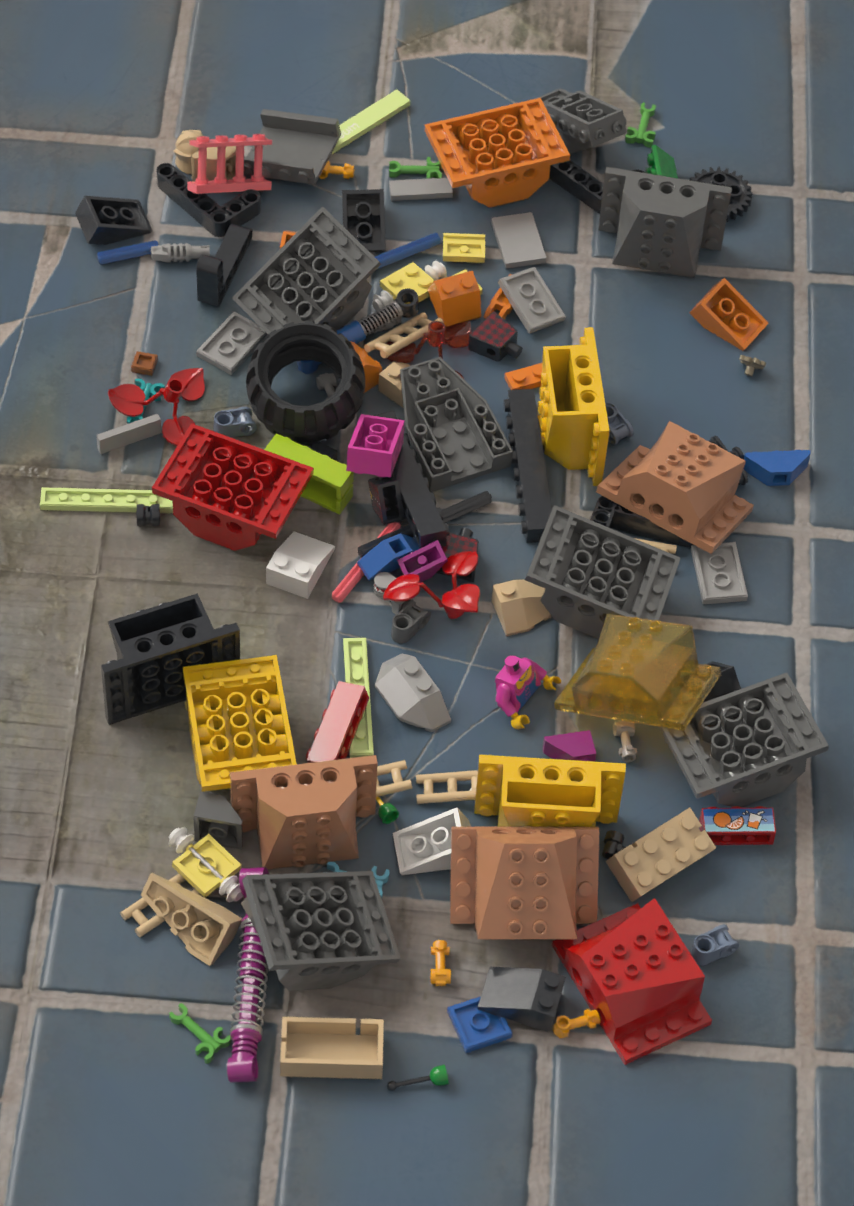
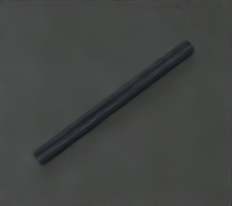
(448, 514)

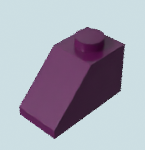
(424, 561)
(570, 746)

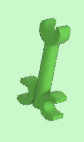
(640, 135)
(431, 169)
(210, 1044)

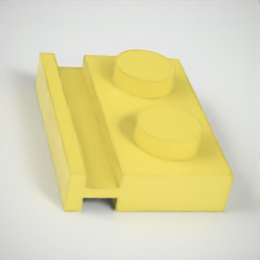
(464, 247)

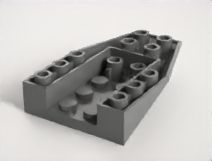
(450, 426)

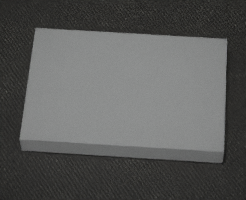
(518, 240)
(531, 300)
(232, 343)
(719, 574)

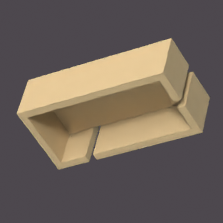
(660, 854)
(331, 1048)

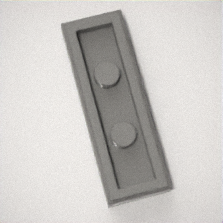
(420, 189)
(129, 433)

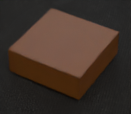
(144, 363)

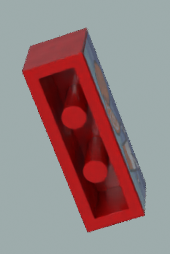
(739, 825)

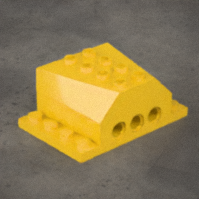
(574, 407)
(237, 719)
(548, 791)

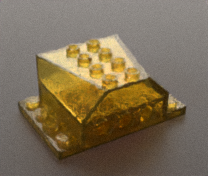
(641, 675)

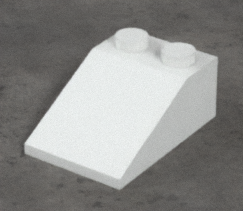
(298, 564)
(428, 843)

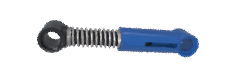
(358, 331)

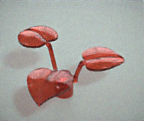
(455, 336)

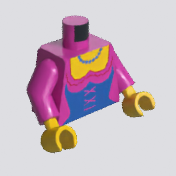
(517, 684)

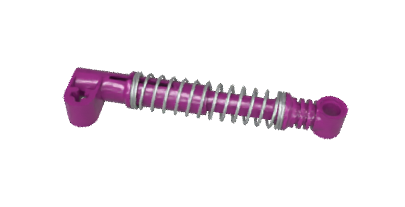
(246, 1035)

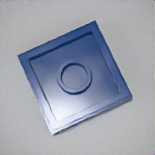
(477, 1028)

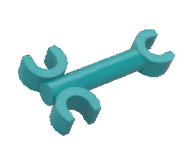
(149, 390)

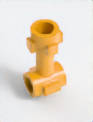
(347, 171)
(440, 975)
(564, 1024)

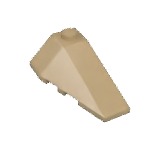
(519, 605)
(197, 921)

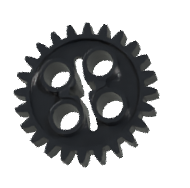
(740, 193)

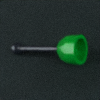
(437, 1076)

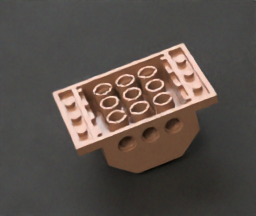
(682, 487)
(306, 809)
(524, 880)

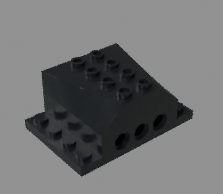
(152, 654)

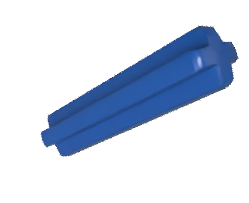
(126, 252)

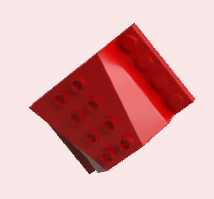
(230, 488)
(637, 979)

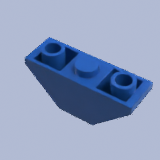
(777, 466)
(385, 555)

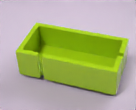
(330, 483)

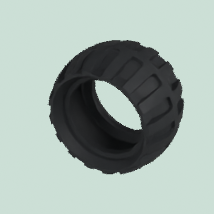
(302, 343)

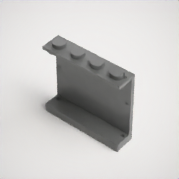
(298, 146)

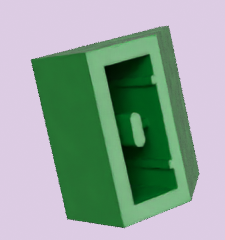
(660, 163)

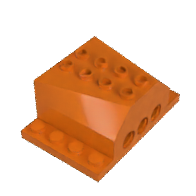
(499, 151)

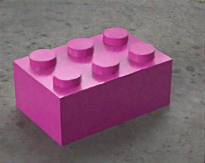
(375, 445)

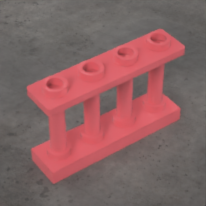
(220, 183)

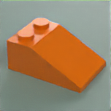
(729, 315)

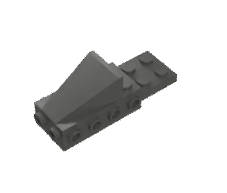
(583, 119)

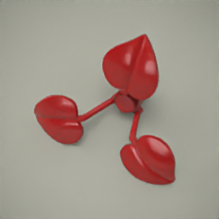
(185, 383)
(455, 602)

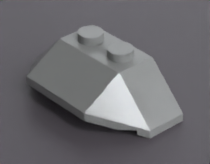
(412, 693)

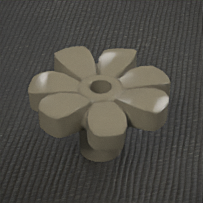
(751, 364)

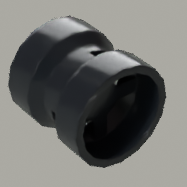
(148, 515)

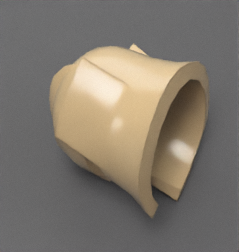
(184, 150)

